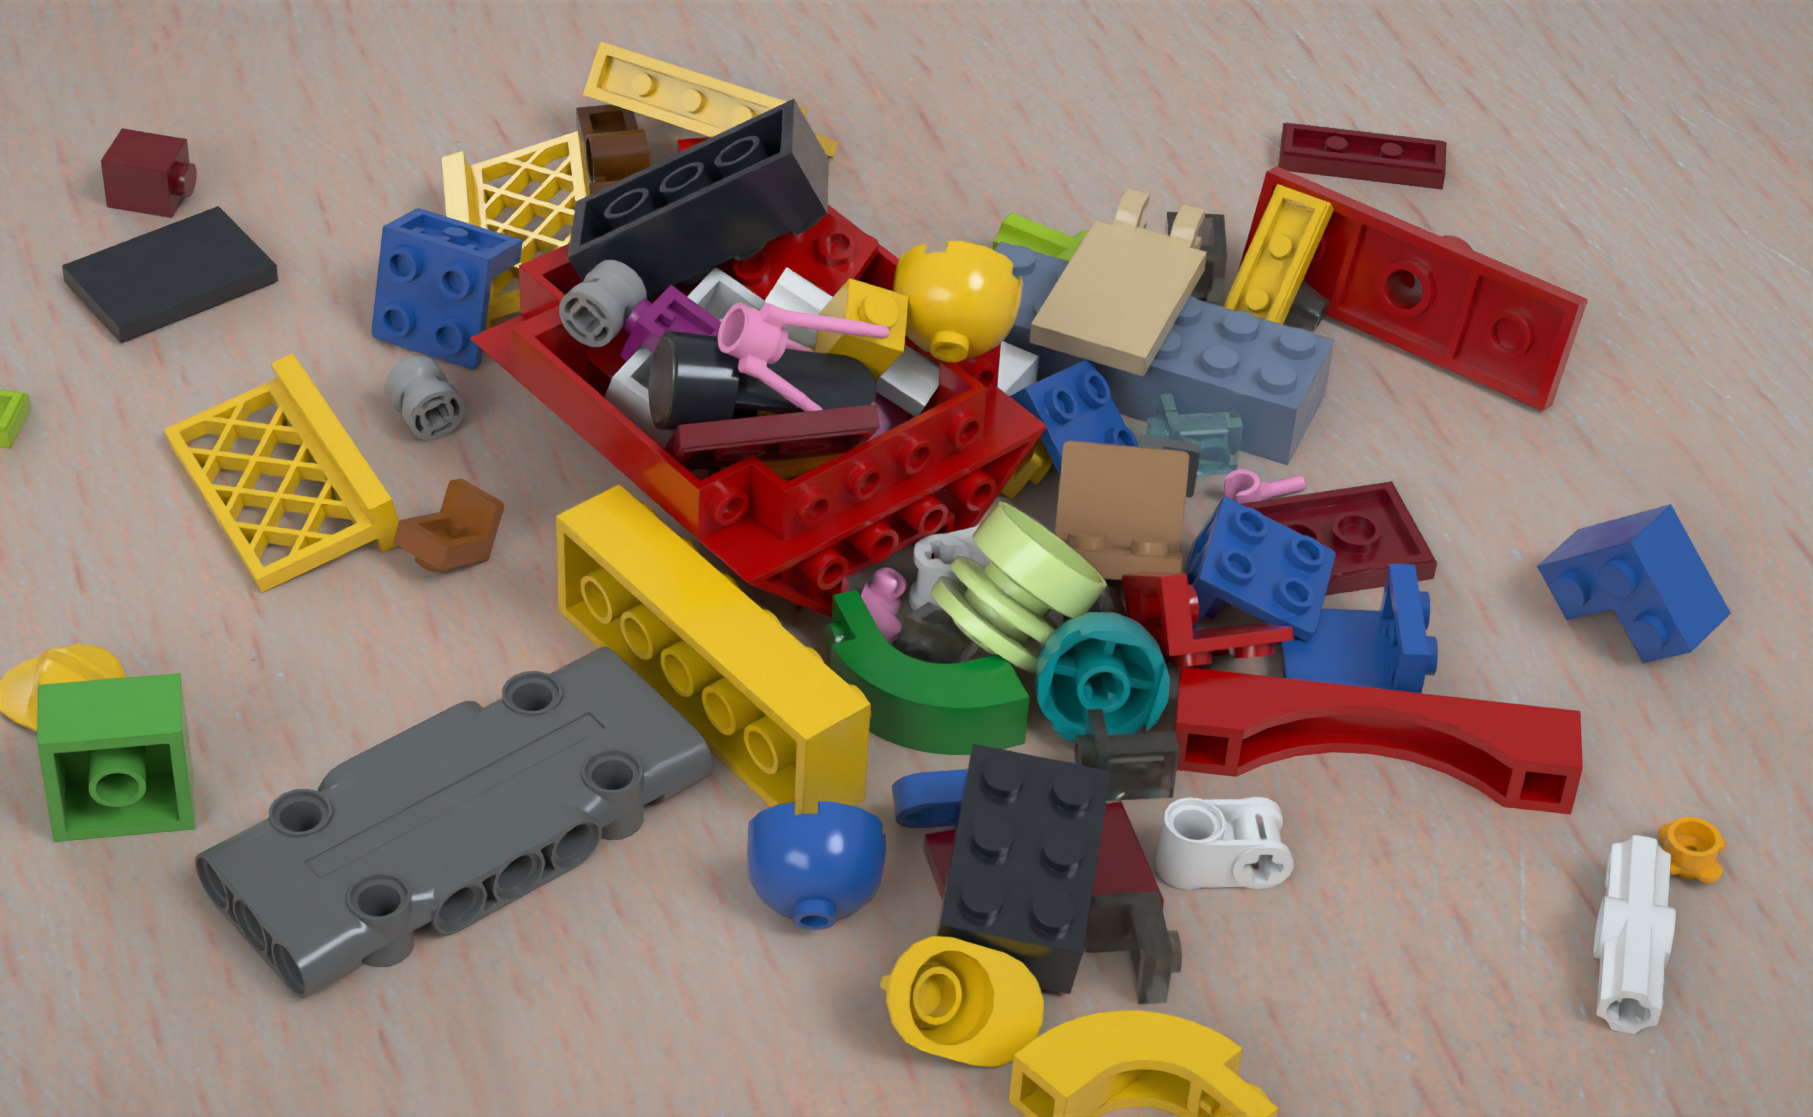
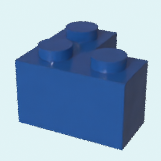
(1645, 574)

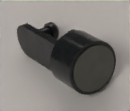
(701, 384)

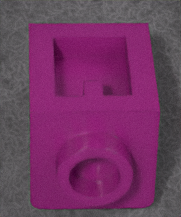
(669, 312)

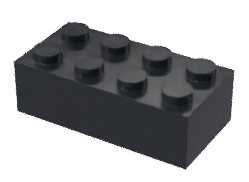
(707, 202)

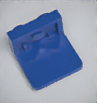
(1370, 646)

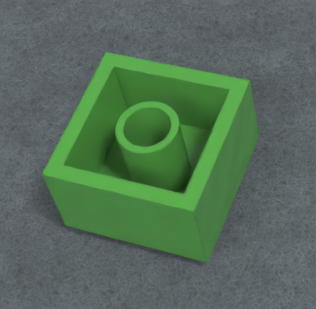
(115, 757)

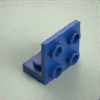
(438, 284)
(1075, 408)
(1259, 569)

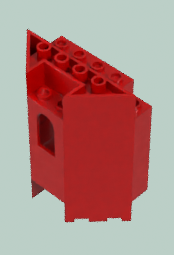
(780, 535)

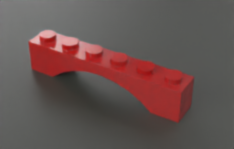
(1505, 750)

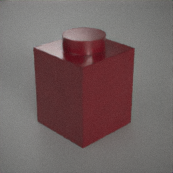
(147, 173)

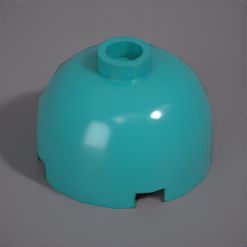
(1102, 665)

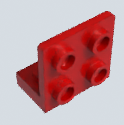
(821, 255)
(1170, 607)

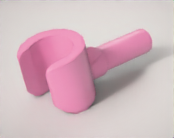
(1246, 487)

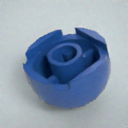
(816, 863)

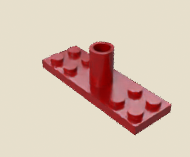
(1437, 296)

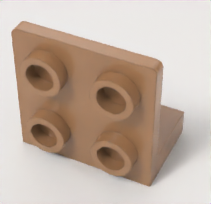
(1123, 506)

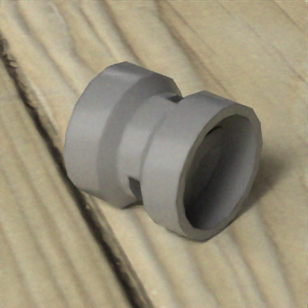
(602, 303)
(424, 398)

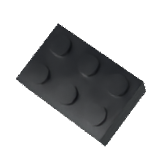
(1025, 860)

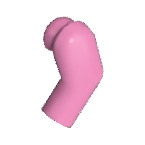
(884, 601)

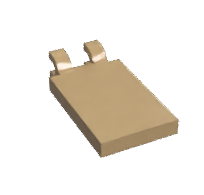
(1123, 288)

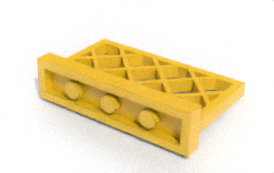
(677, 94)
(477, 203)
(321, 440)

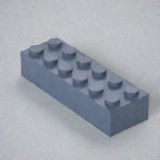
(1208, 363)

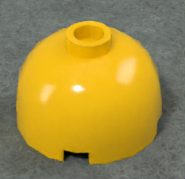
(958, 299)

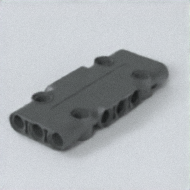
(452, 819)

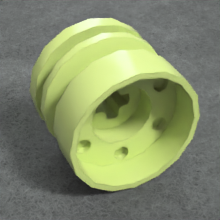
(1011, 596)

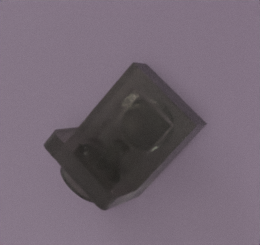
(1136, 926)

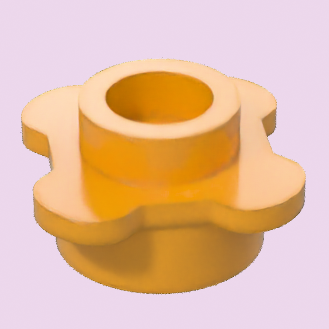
(1693, 848)

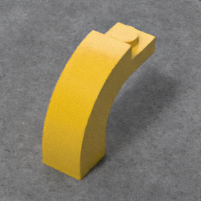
(1133, 1062)

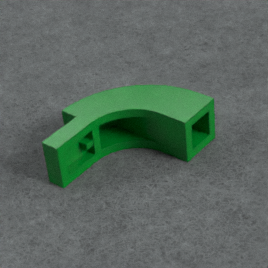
(924, 702)

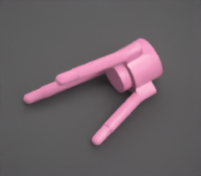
(761, 339)

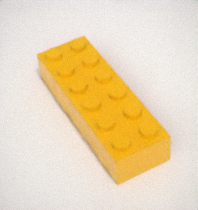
(712, 654)

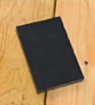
(169, 274)

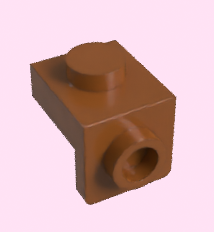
(455, 535)

